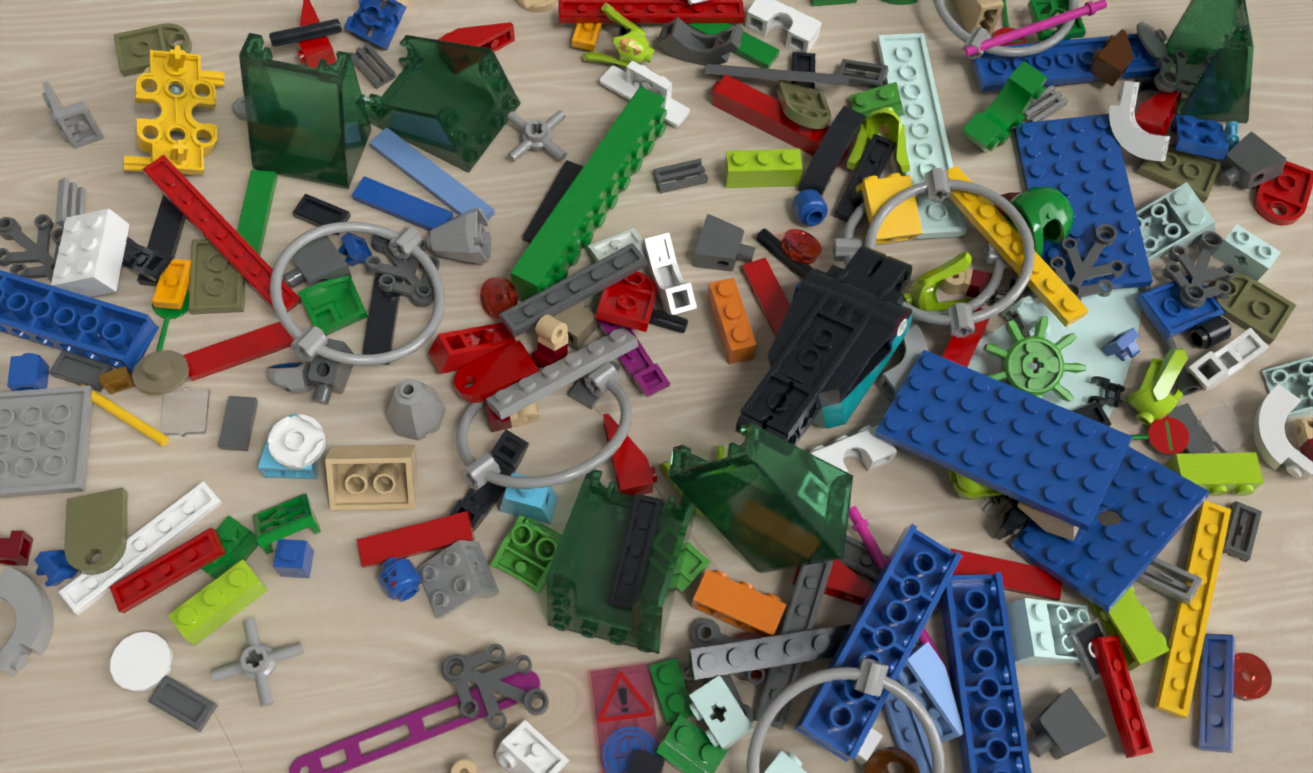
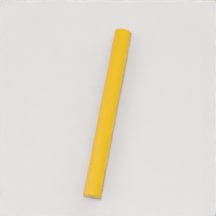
(129, 418)

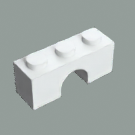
(771, 14)
(863, 446)

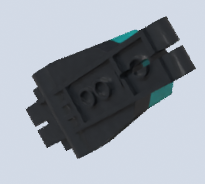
(831, 345)

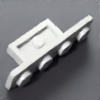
(640, 76)

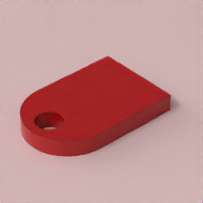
(1286, 193)
(628, 302)
(494, 372)

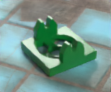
(1045, 9)
(285, 527)

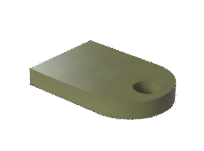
(135, 45)
(804, 105)
(1255, 307)
(96, 526)

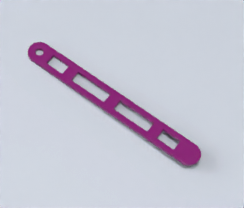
(416, 728)

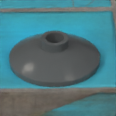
(1152, 39)

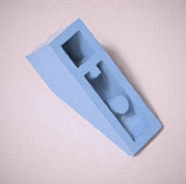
(928, 681)

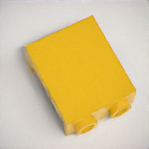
(904, 220)

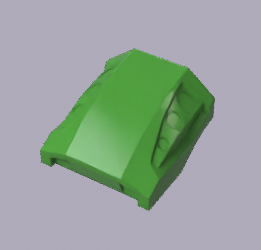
(527, 552)

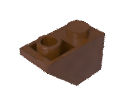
(1113, 59)

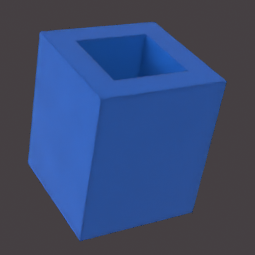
(28, 372)
(293, 558)

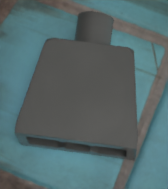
(1251, 163)
(721, 245)
(317, 263)
(329, 375)
(1064, 727)

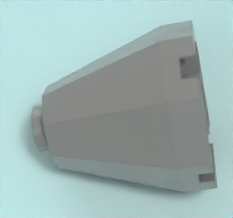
(462, 238)
(415, 410)

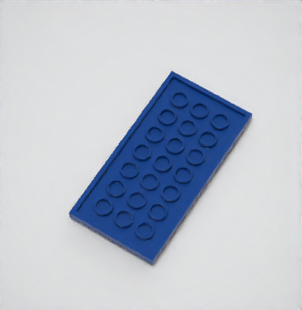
(1089, 170)
(1005, 438)

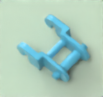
(1231, 135)

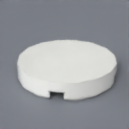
(296, 441)
(141, 662)

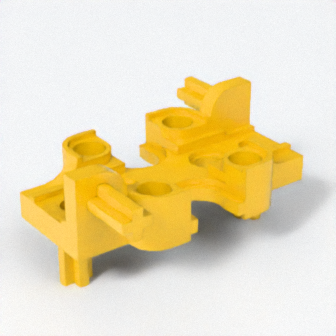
(183, 70)

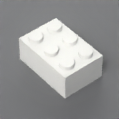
(91, 253)

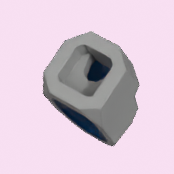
(291, 376)

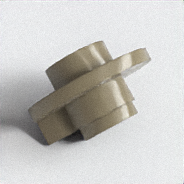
(160, 372)

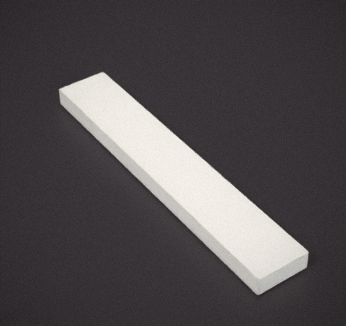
(143, 546)

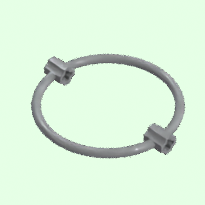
(979, 35)
(938, 187)
(846, 247)
(312, 339)
(487, 470)
(869, 679)

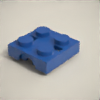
(384, 21)
(1199, 137)

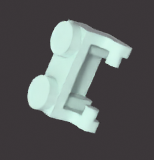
(1027, 311)

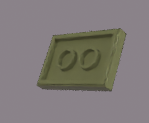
(1182, 168)
(213, 282)

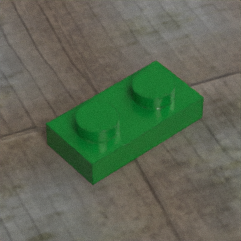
(671, 690)

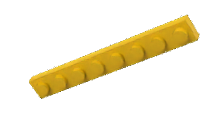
(1008, 244)
(1191, 621)

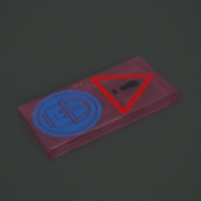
(624, 715)

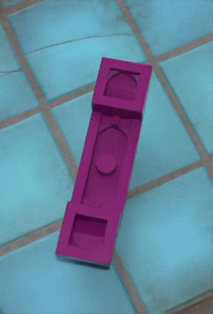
(638, 365)

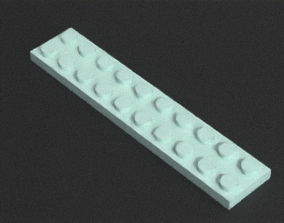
(924, 127)

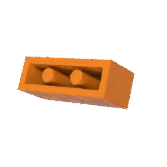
(731, 320)
(738, 604)

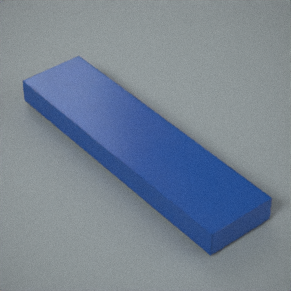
(400, 204)
(1217, 693)

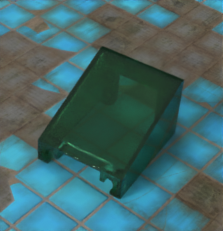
(1225, 86)
(446, 100)
(303, 117)
(769, 500)
(587, 562)

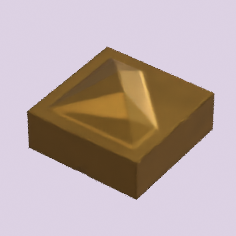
(117, 380)

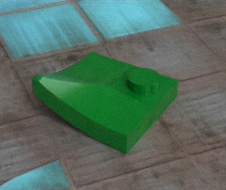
(333, 304)

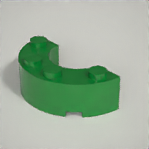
(1007, 109)

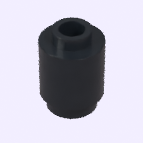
(1210, 332)

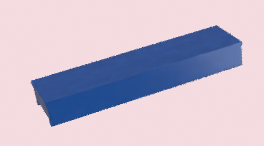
(73, 322)
(881, 631)
(984, 675)

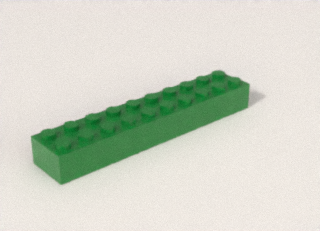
(591, 195)

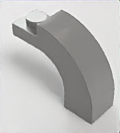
(909, 352)
(33, 619)

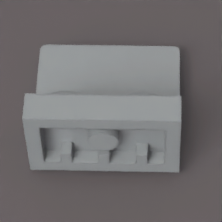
(75, 120)
(457, 577)

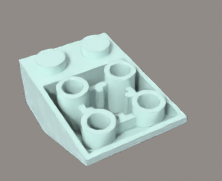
(1173, 221)
(1297, 379)
(1041, 631)

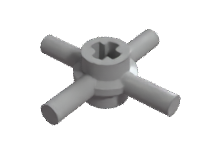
(536, 136)
(248, 658)

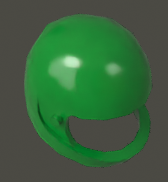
(1046, 214)

